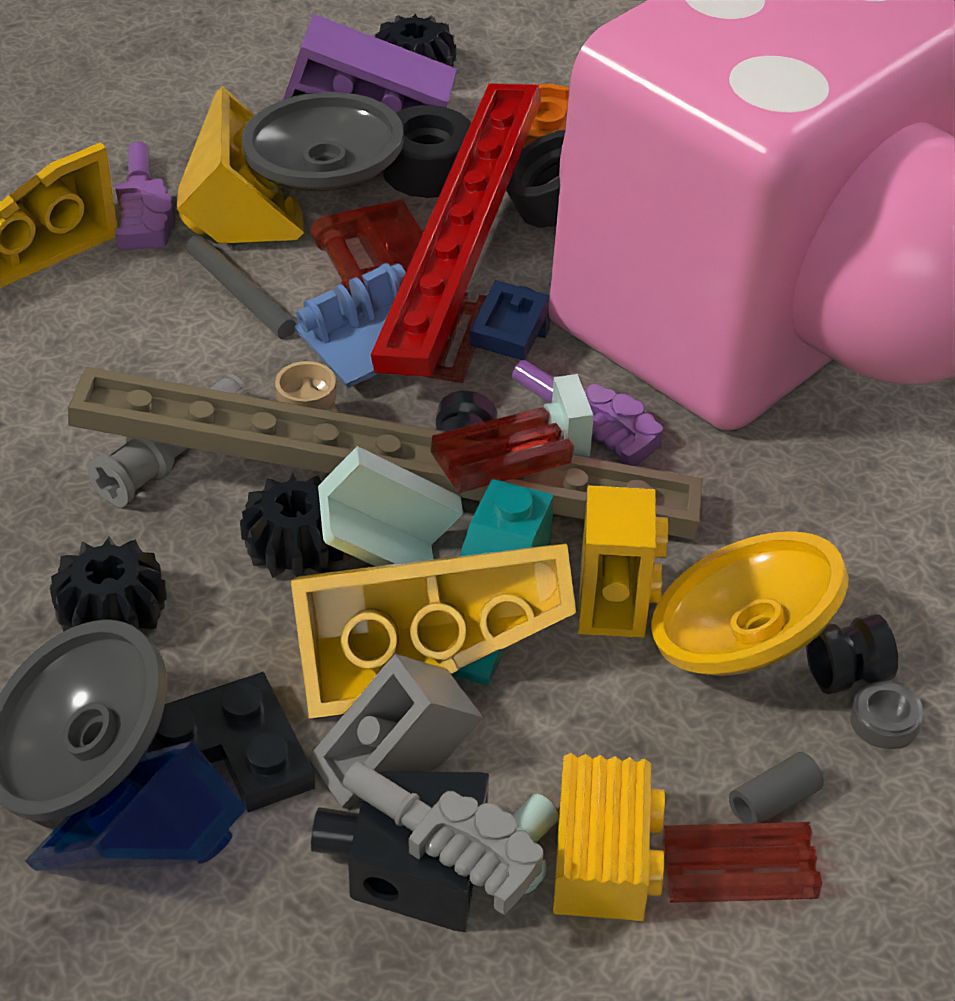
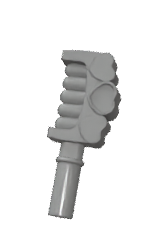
(471, 837)

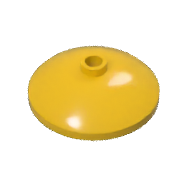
(750, 603)

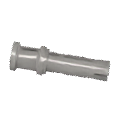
(140, 460)

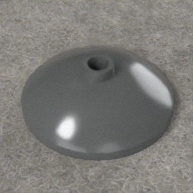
(323, 140)
(78, 718)

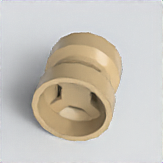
(307, 385)

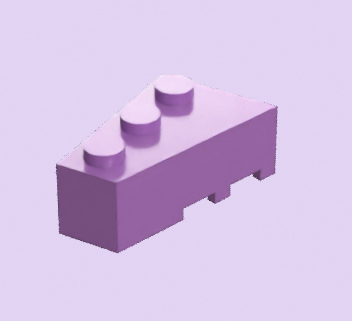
(356, 63)

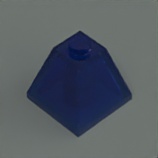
(161, 815)

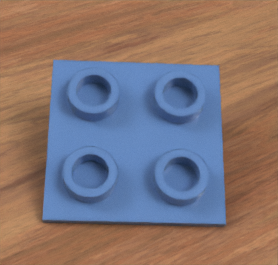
(347, 327)

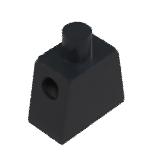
(379, 855)

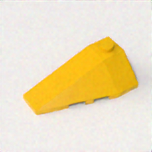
(224, 193)
(57, 214)
(425, 611)

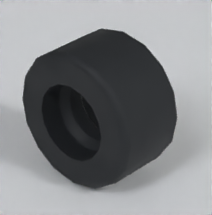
(428, 150)

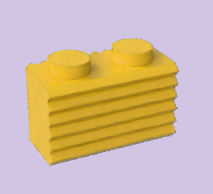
(605, 838)

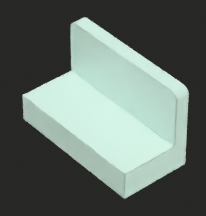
(384, 510)

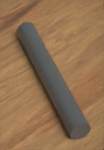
(241, 286)

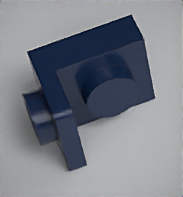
(511, 320)

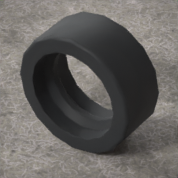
(529, 185)

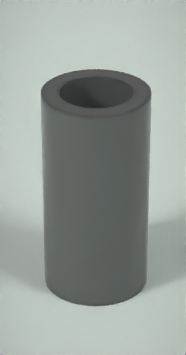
(776, 789)

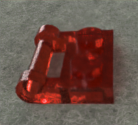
(383, 229)

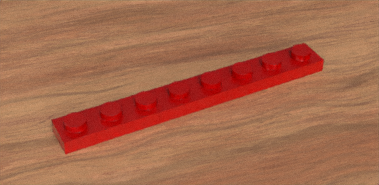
(456, 233)

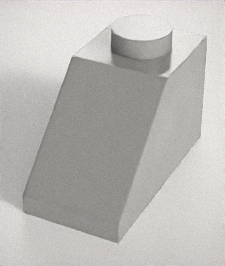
(400, 723)

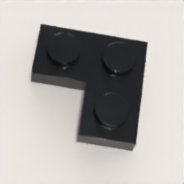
(248, 732)

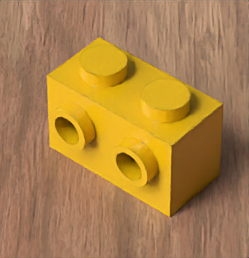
(618, 560)

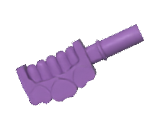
(145, 204)
(616, 419)

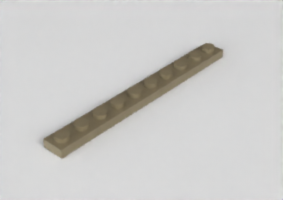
(324, 438)

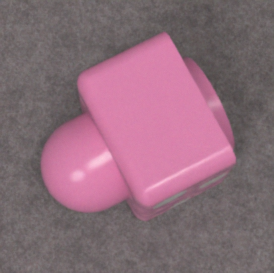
(761, 197)

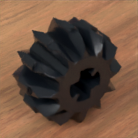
(421, 37)
(286, 528)
(108, 585)

